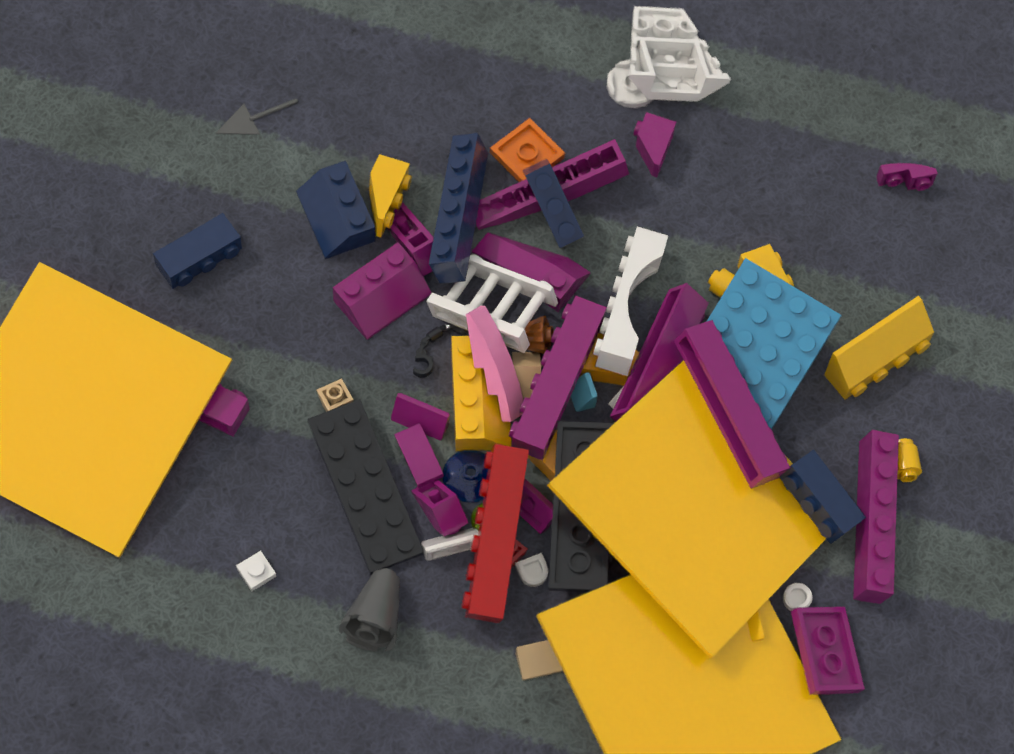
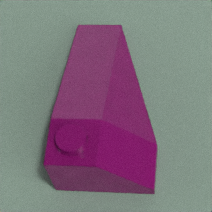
(534, 263)

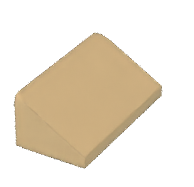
(537, 660)

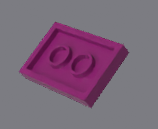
(827, 650)

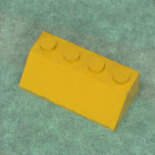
(880, 349)
(475, 412)

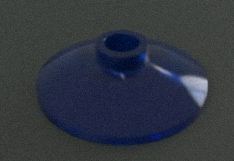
(457, 480)

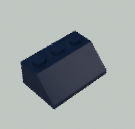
(336, 210)

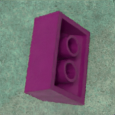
(381, 291)

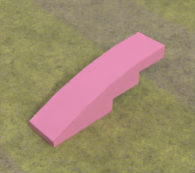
(492, 355)

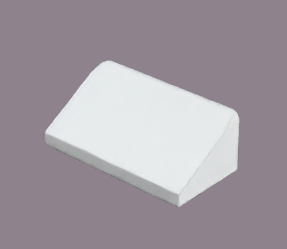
(448, 545)

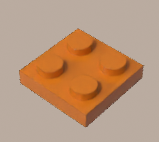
(524, 148)

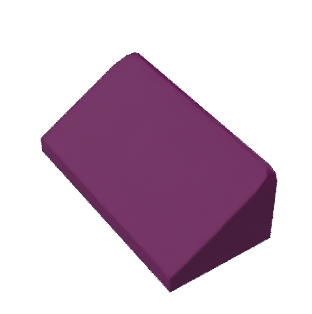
(411, 412)

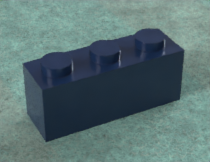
(553, 203)
(198, 251)
(822, 496)

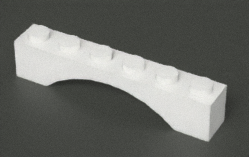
(620, 340)

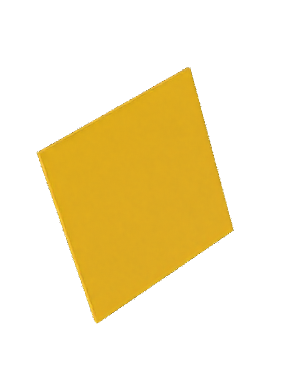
(94, 406)
(683, 515)
(661, 694)

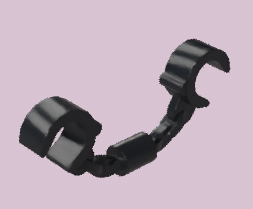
(432, 336)

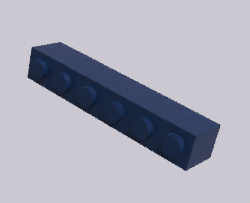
(458, 208)

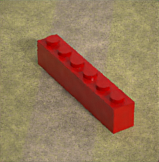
(496, 533)

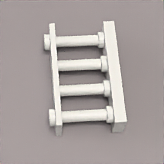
(513, 334)

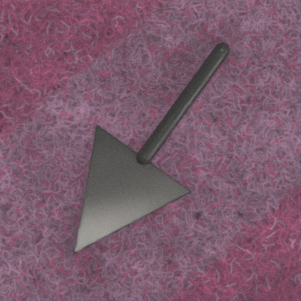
(243, 123)

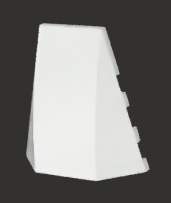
(670, 58)

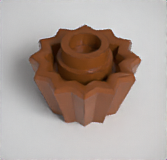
(539, 334)

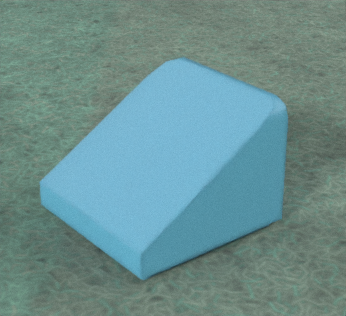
(584, 393)

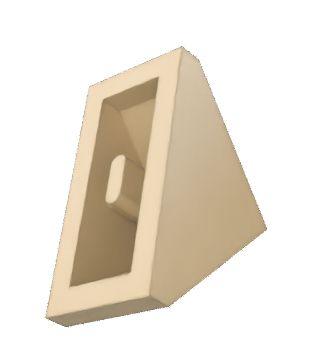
(526, 367)

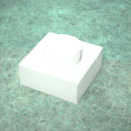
(256, 571)

